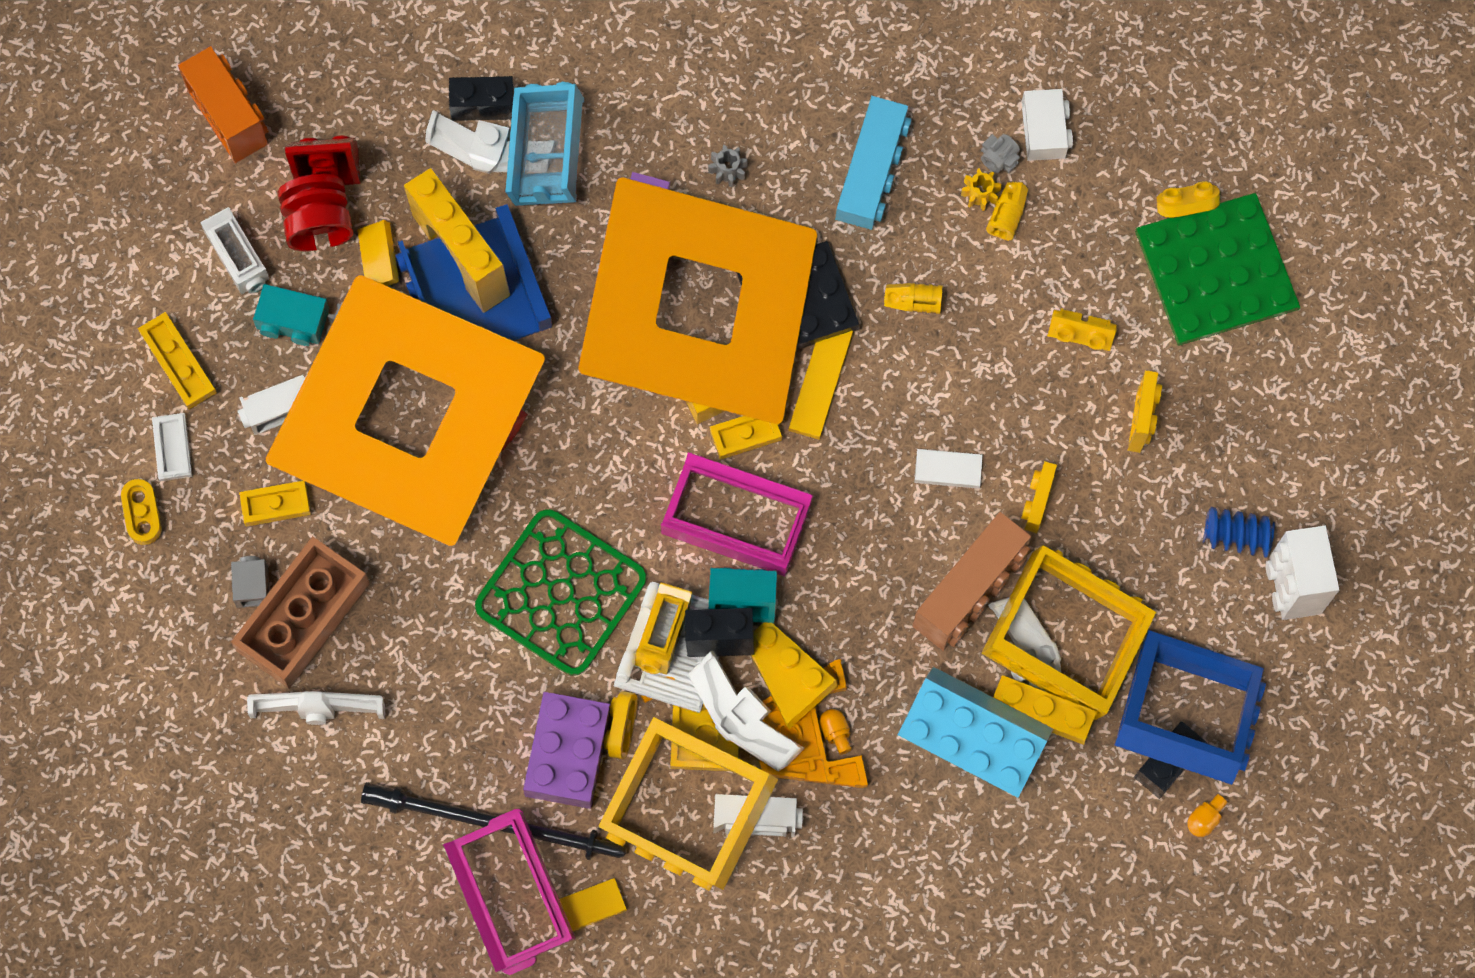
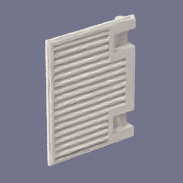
(657, 686)

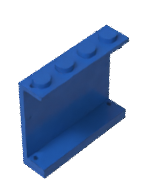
(440, 283)

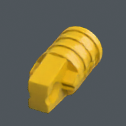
(1008, 211)
(914, 297)

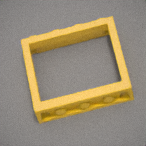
(1100, 590)
(740, 831)

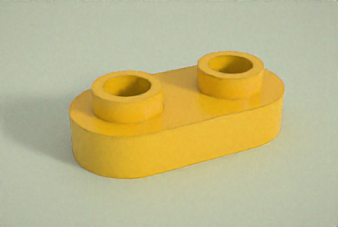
(1188, 200)
(140, 513)
(623, 711)

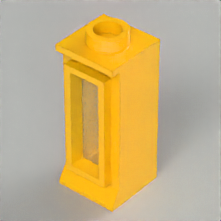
(663, 629)

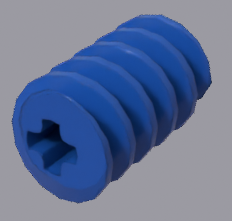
(1238, 531)

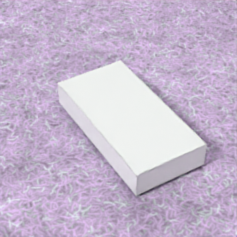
(172, 447)
(948, 468)

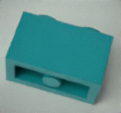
(290, 315)
(744, 589)

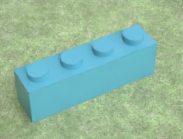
(872, 162)

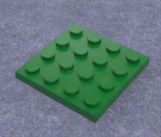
(1217, 269)

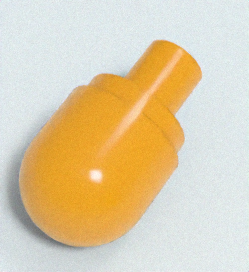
(835, 729)
(1206, 817)

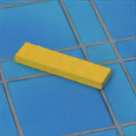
(819, 385)

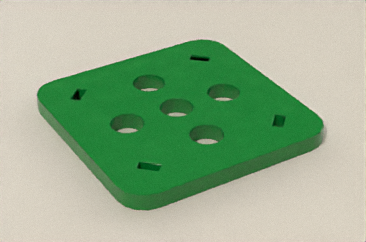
(558, 537)

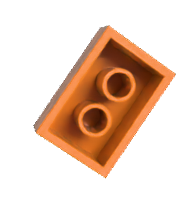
(224, 103)

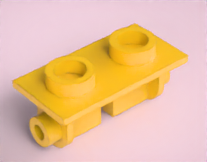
(1095, 333)

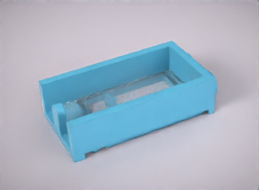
(544, 144)

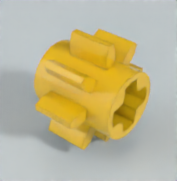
(974, 194)

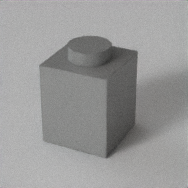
(249, 581)

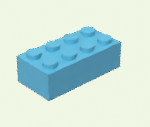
(975, 731)

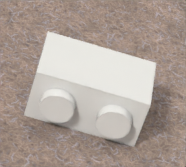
(1046, 125)

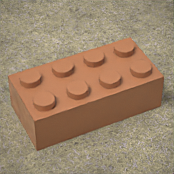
(971, 581)
(300, 612)

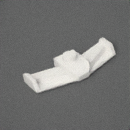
(483, 150)
(1029, 636)
(315, 705)
(741, 715)

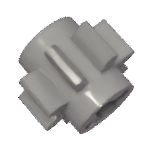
(1000, 153)
(719, 168)

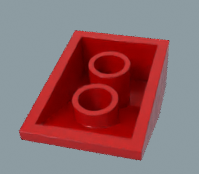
(333, 157)

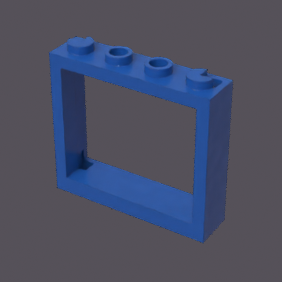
(1177, 748)

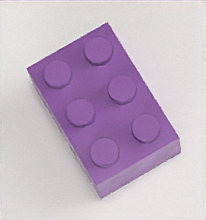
(567, 750)

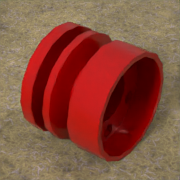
(314, 207)

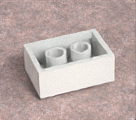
(1302, 573)

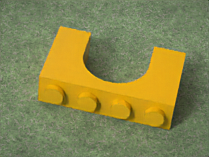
(442, 217)

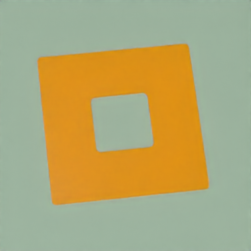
(621, 330)
(421, 493)

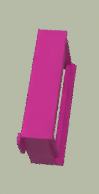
(724, 544)
(477, 904)

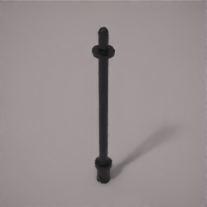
(398, 800)

